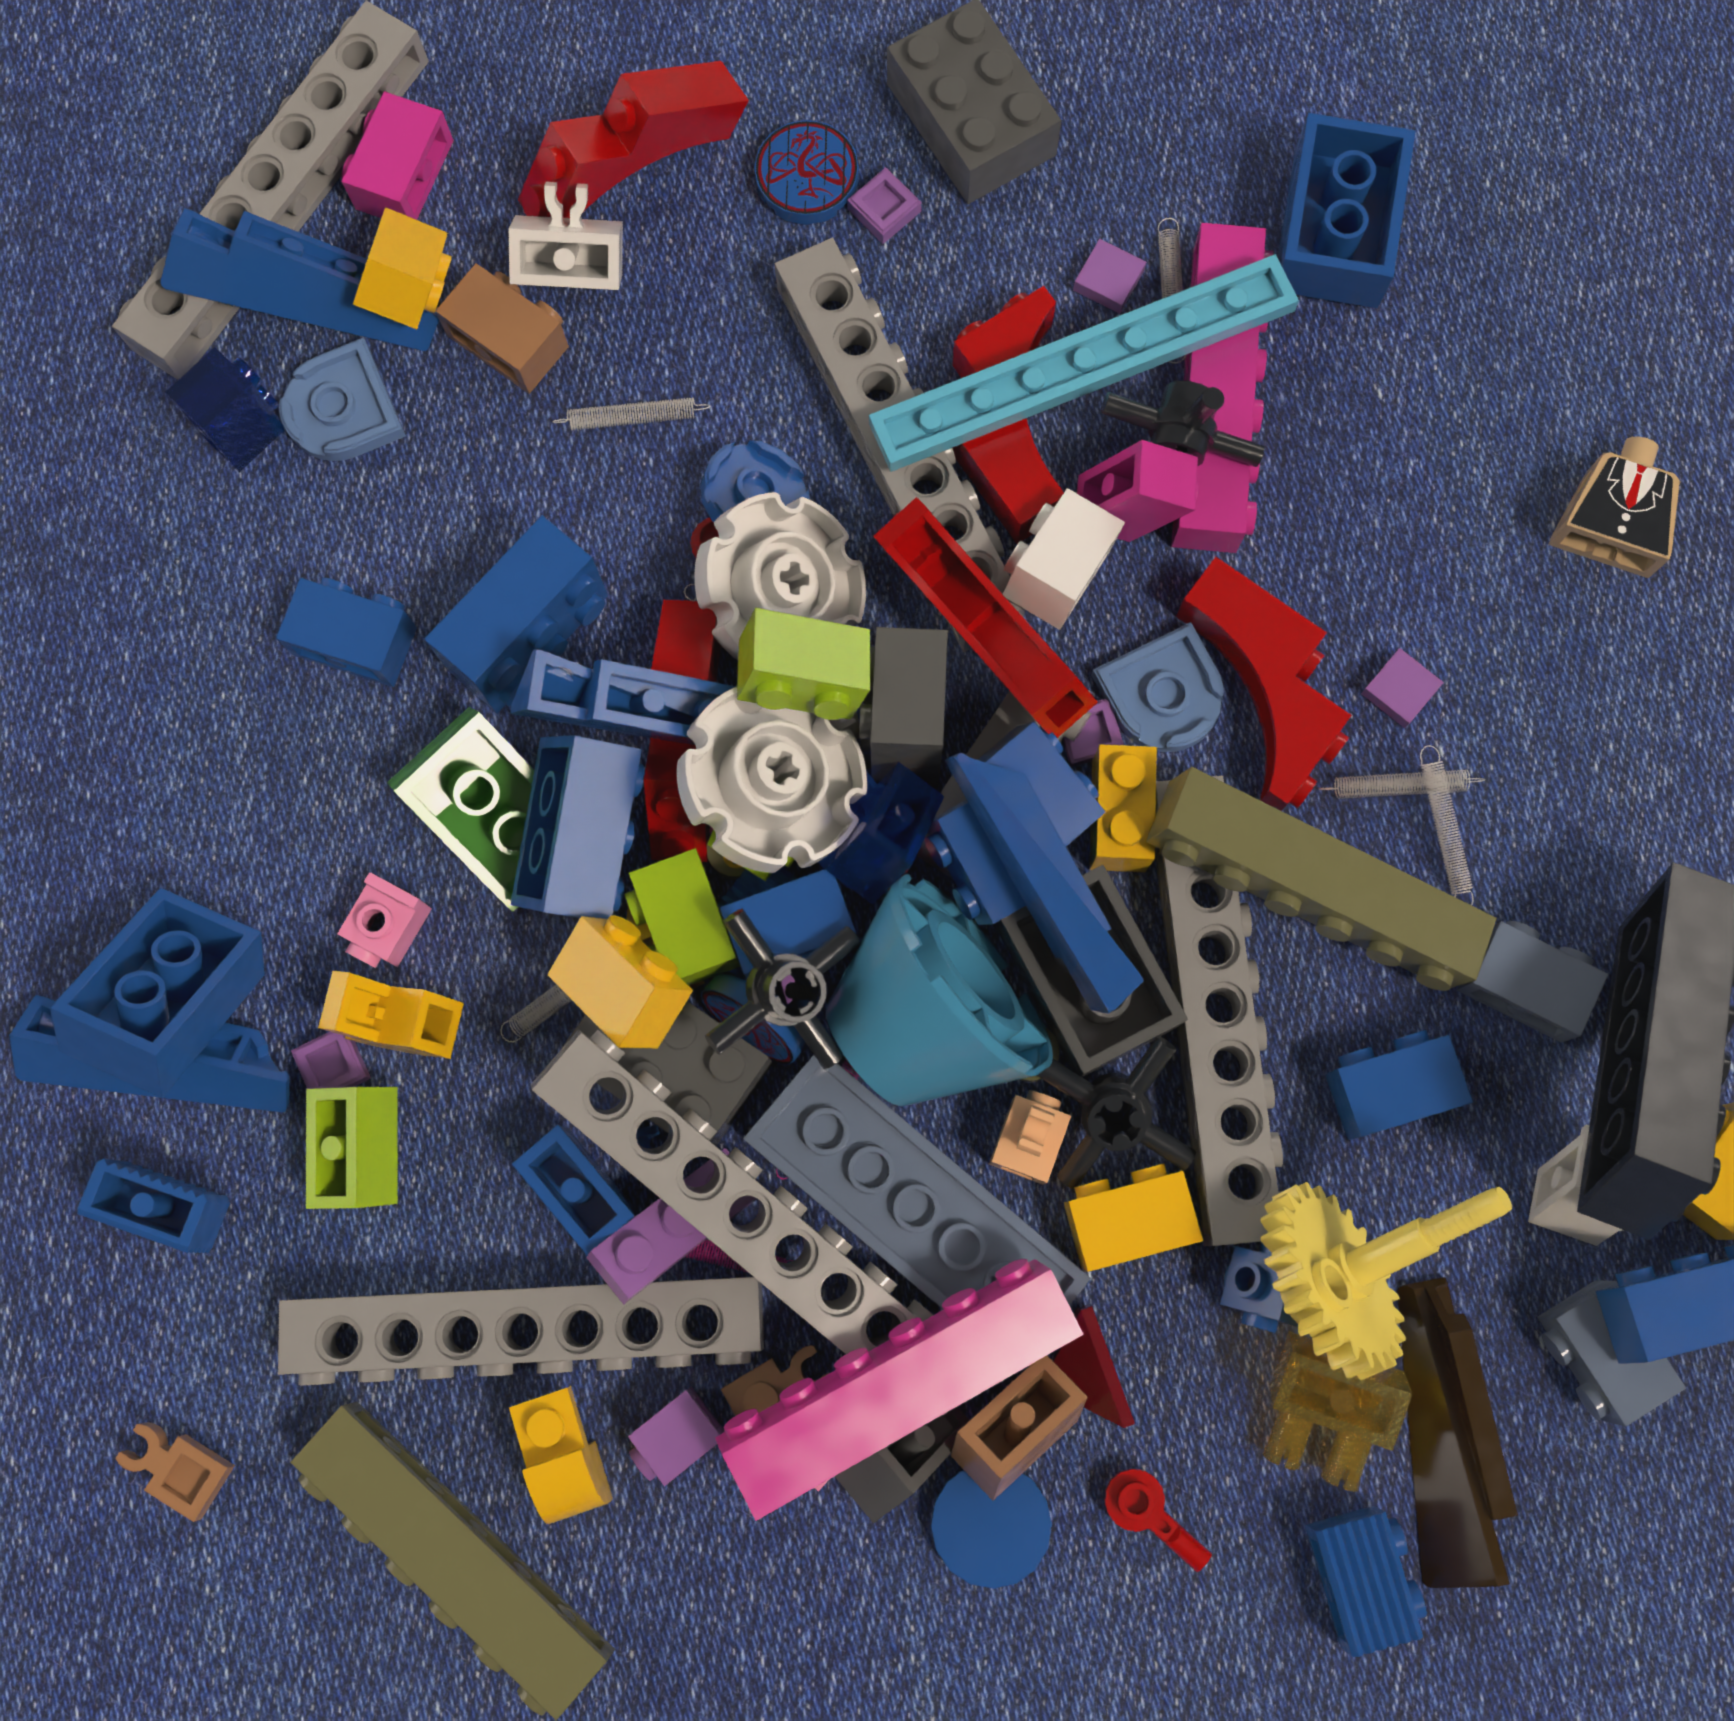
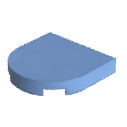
(339, 405)
(1164, 691)

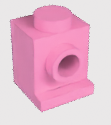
(403, 920)

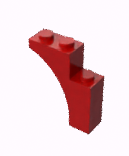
(644, 121)
(1006, 461)
(985, 618)
(690, 650)
(1274, 657)

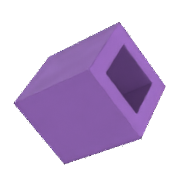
(674, 1437)

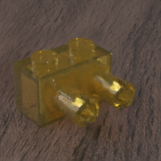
(1358, 1409)

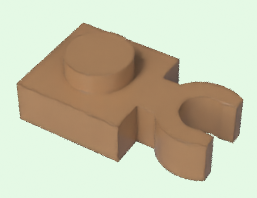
(763, 1384)
(184, 1474)

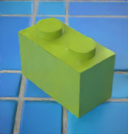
(803, 664)
(682, 916)
(351, 1147)

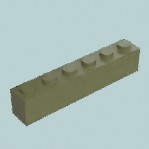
(1320, 880)
(452, 1559)

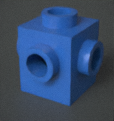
(1251, 1290)

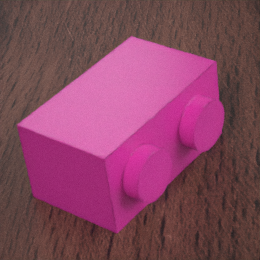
(397, 157)
(1143, 487)

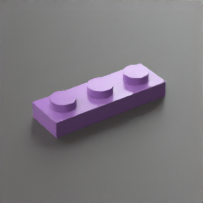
(652, 1242)

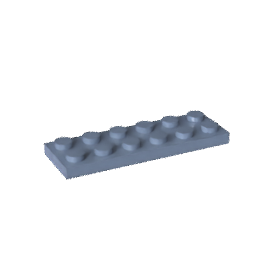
(896, 1187)

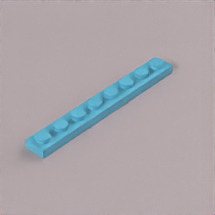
(1082, 362)

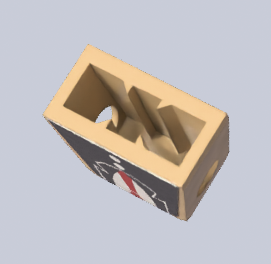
(1623, 511)

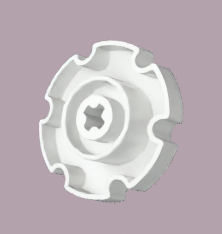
(779, 562)
(770, 782)

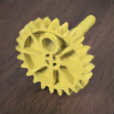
(1338, 1280)

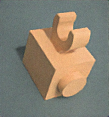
(1031, 1137)

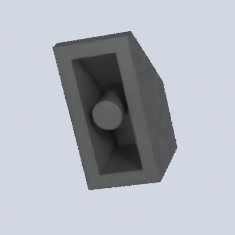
(901, 1467)

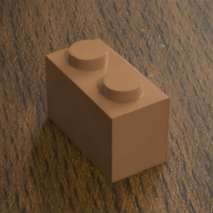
(503, 327)
(1018, 1426)

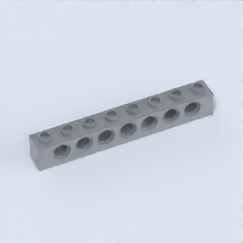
(302, 177)
(824, 276)
(1222, 1214)
(843, 1321)
(311, 1326)

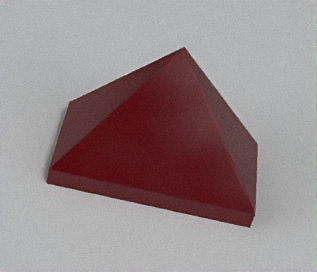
(1092, 1370)

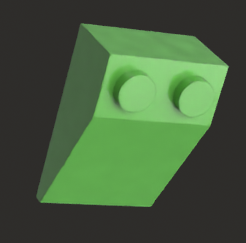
(472, 797)

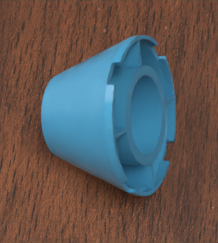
(929, 1005)

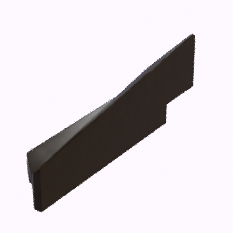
(1453, 1444)

